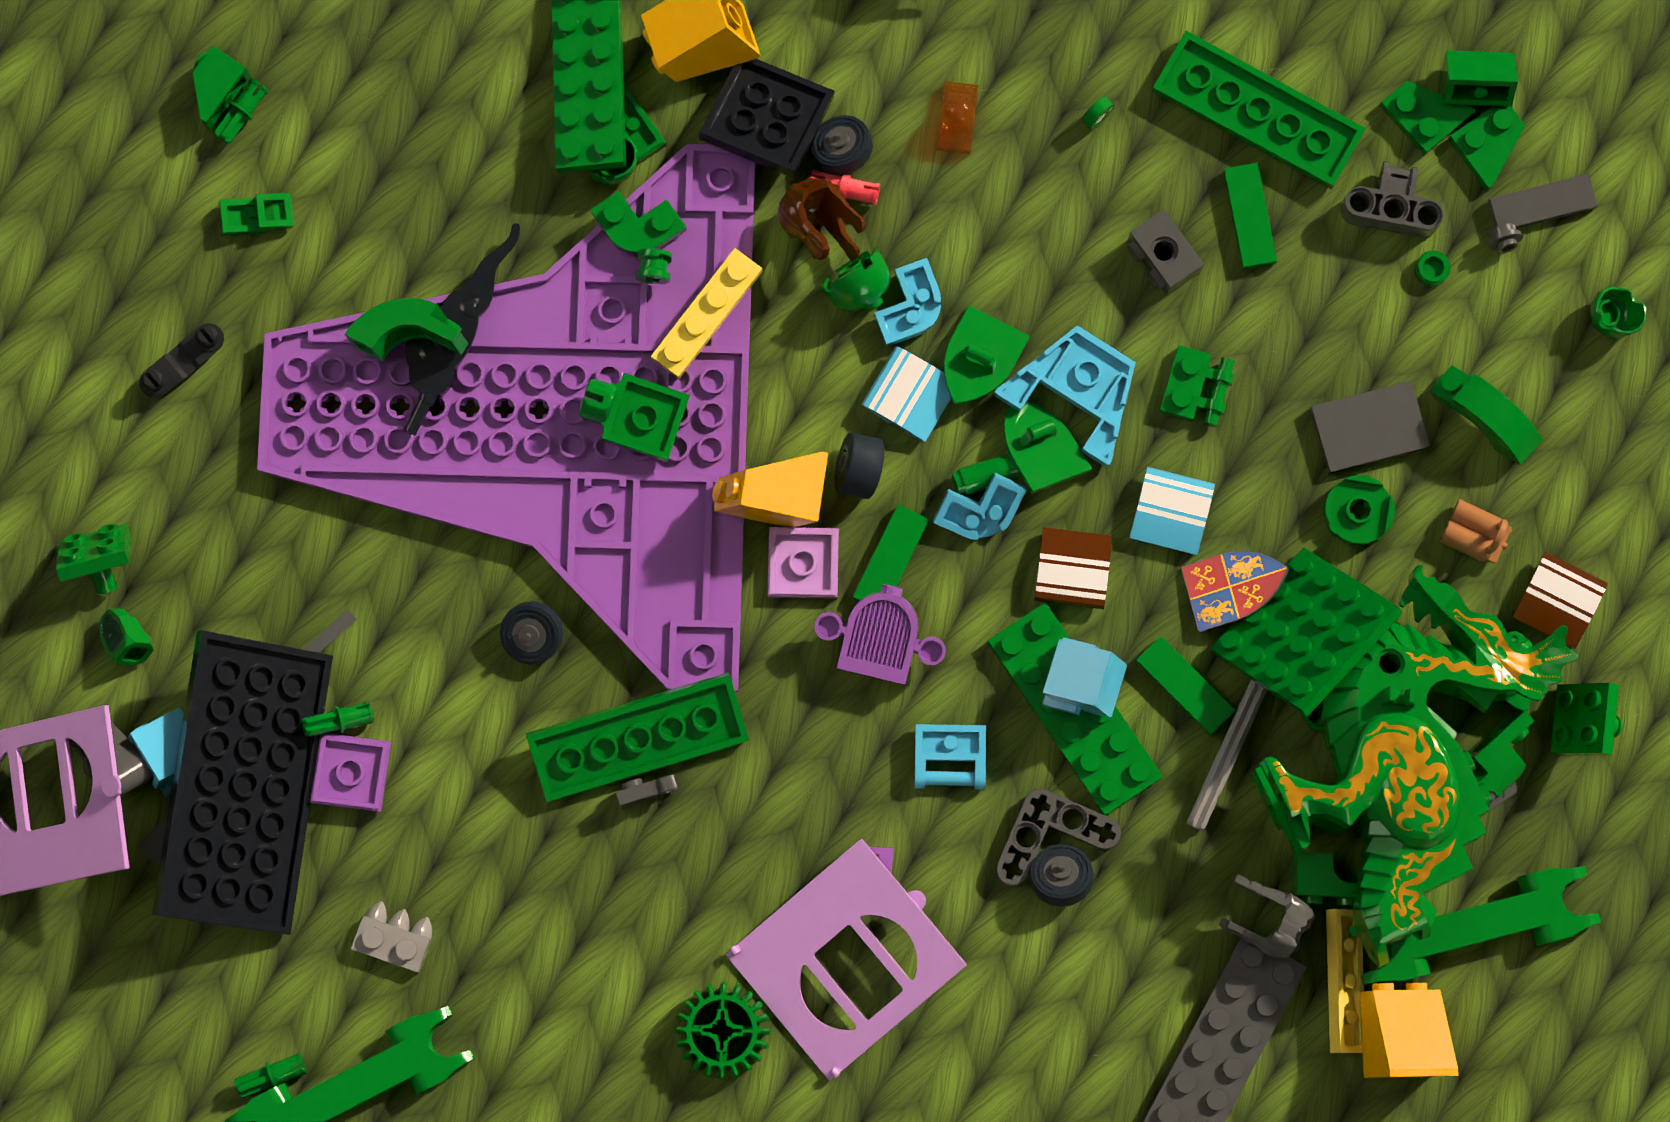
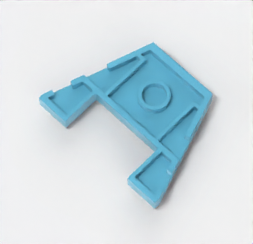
(1087, 376)

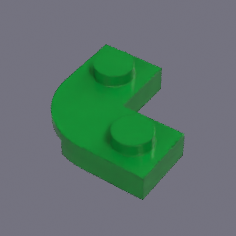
(634, 233)

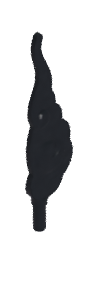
(433, 364)

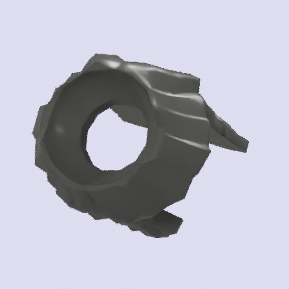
(1285, 940)

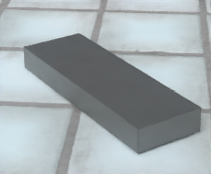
(1544, 202)

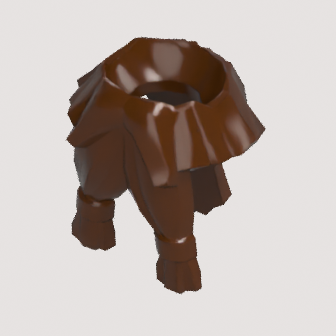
(824, 206)

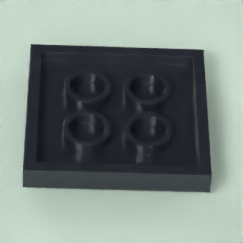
(767, 115)

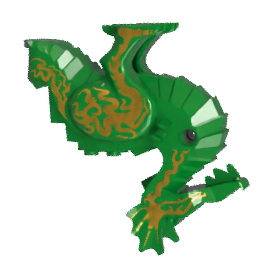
(1401, 761)

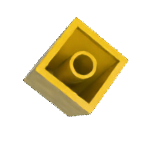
(698, 36)
(775, 493)
(1405, 1033)

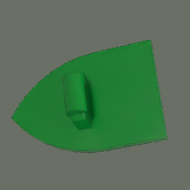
(980, 356)
(1042, 447)

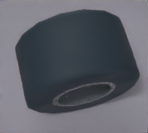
(859, 465)

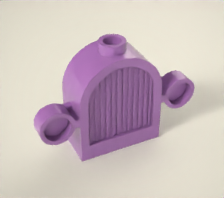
(880, 636)

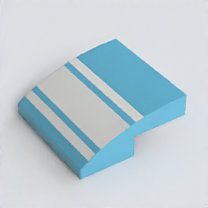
(908, 394)
(1172, 510)

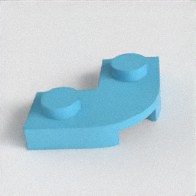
(920, 306)
(984, 518)

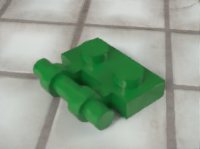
(1186, 383)

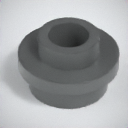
(1504, 238)

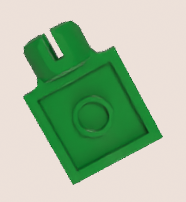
(635, 414)

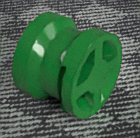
(653, 266)

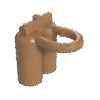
(1476, 532)

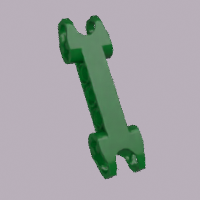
(1536, 908)
(408, 1059)

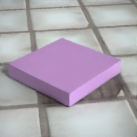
(803, 563)

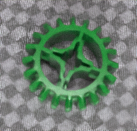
(698, 1030)

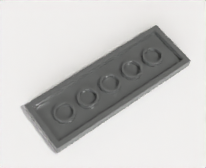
(1226, 1037)

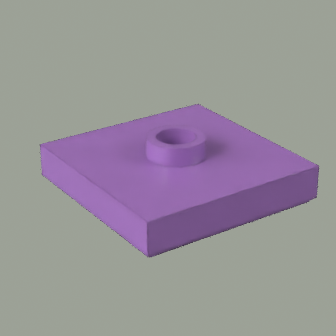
(350, 772)

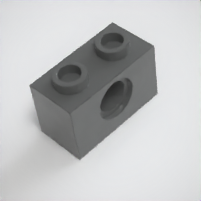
(1163, 233)

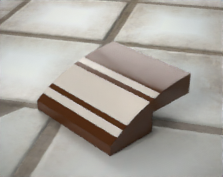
(1073, 568)
(1558, 597)

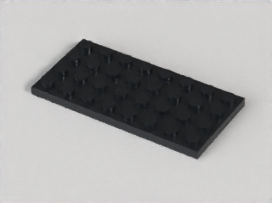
(242, 784)

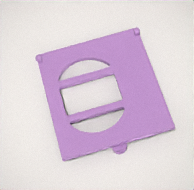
(84, 843)
(788, 940)

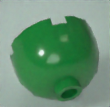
(859, 283)

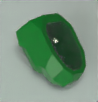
(124, 638)

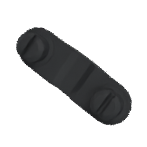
(182, 360)

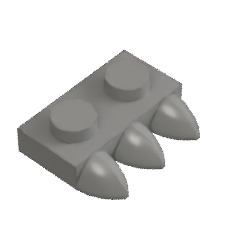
(393, 940)

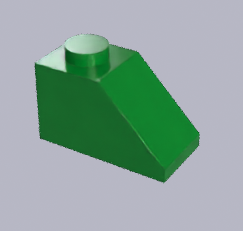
(217, 83)

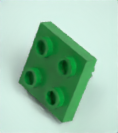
(95, 555)
(1585, 719)

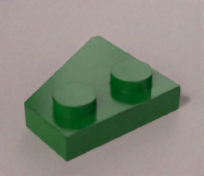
(1424, 115)
(1488, 142)

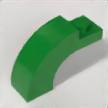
(400, 320)
(1490, 411)

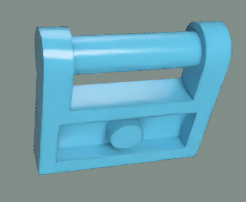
(950, 743)

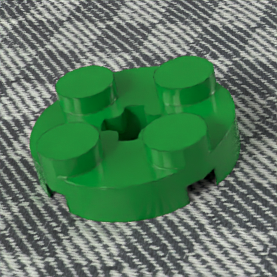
(1375, 499)

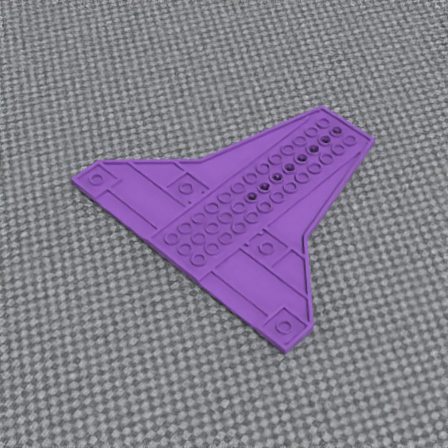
(610, 521)

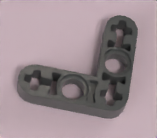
(1053, 820)

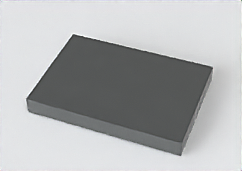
(1370, 427)

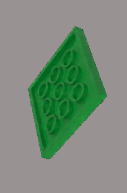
(1307, 633)

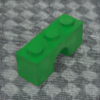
(1316, 880)

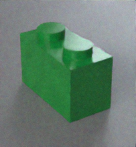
(1479, 78)

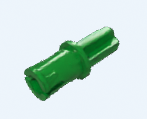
(240, 111)
(338, 719)
(270, 1075)

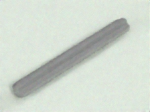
(1226, 756)

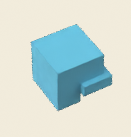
(1083, 679)
(159, 747)

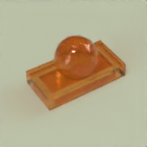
(957, 117)

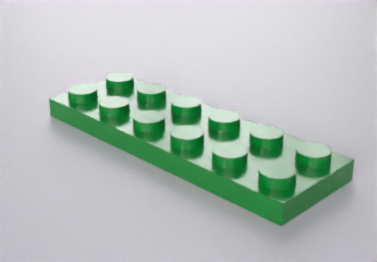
(588, 85)
(1258, 109)
(637, 737)
(1096, 747)

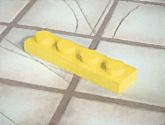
(706, 313)
(1344, 982)

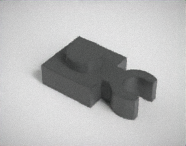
(637, 791)

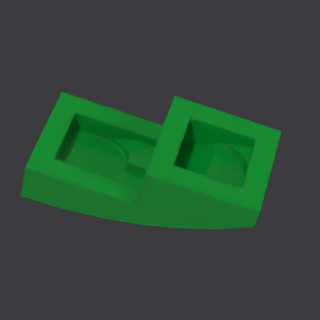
(256, 214)

